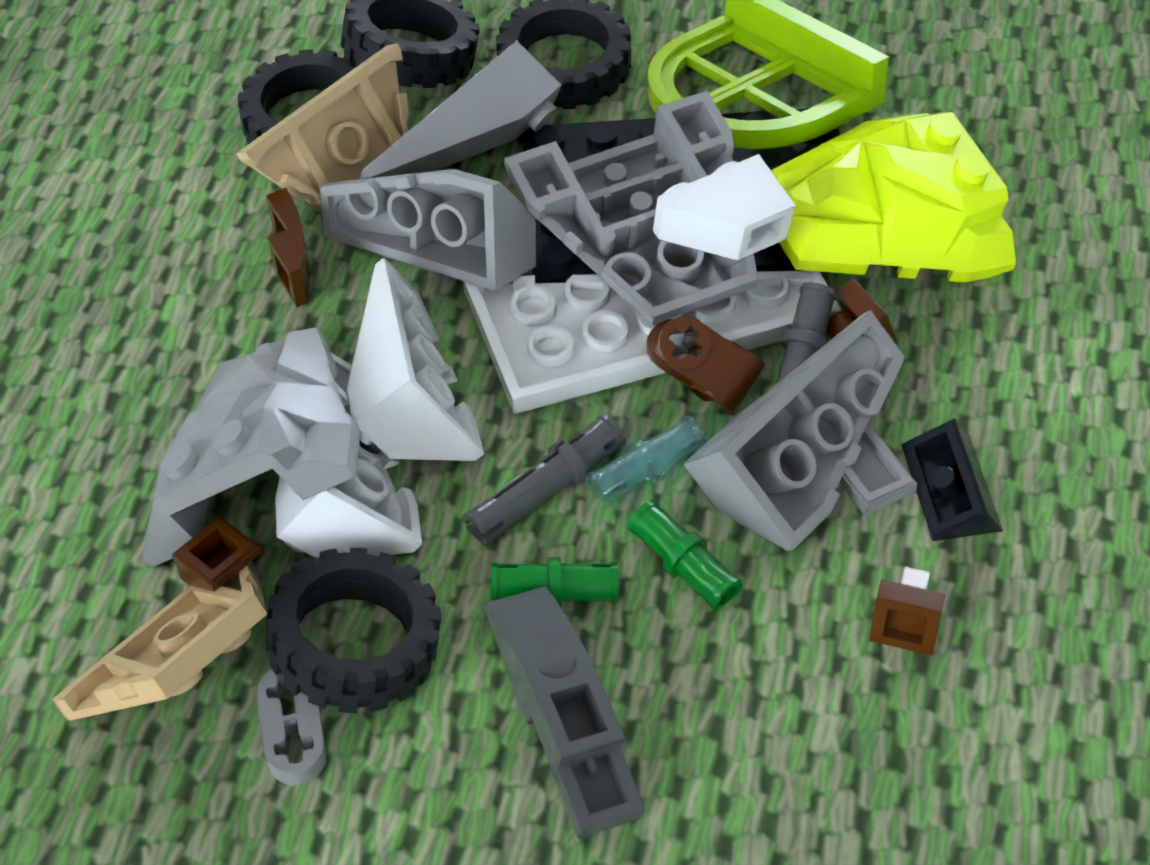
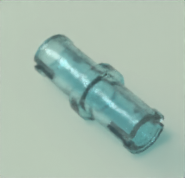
(646, 461)

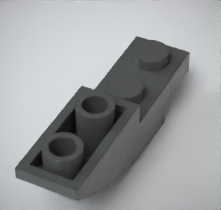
(568, 708)

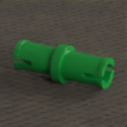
(684, 555)
(563, 581)

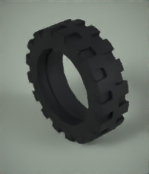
(578, 18)
(421, 61)
(282, 79)
(352, 681)

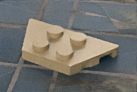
(334, 131)
(169, 649)

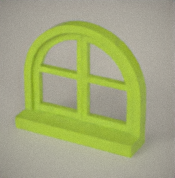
(793, 45)

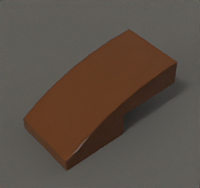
(289, 246)

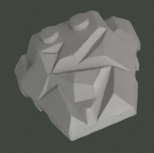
(609, 202)
(255, 416)

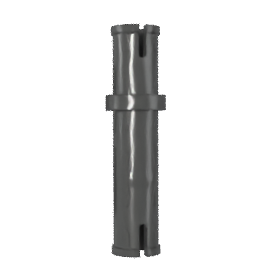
(531, 489)

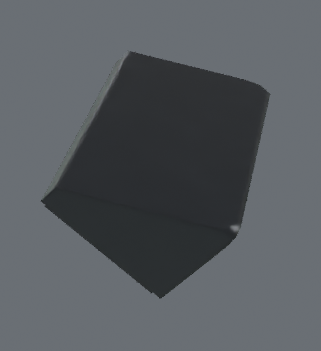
(950, 483)

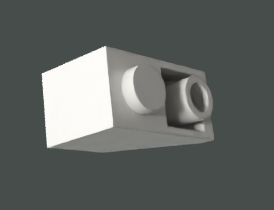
(727, 212)

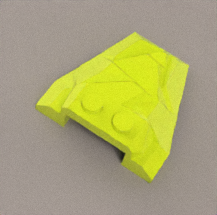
(899, 196)

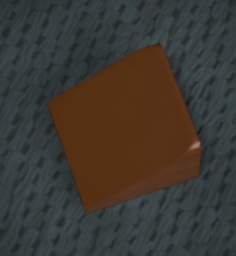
(214, 555)

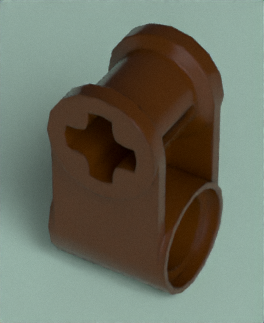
(713, 365)

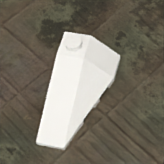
(401, 379)
(354, 513)

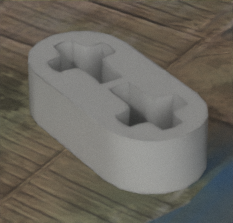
(277, 725)

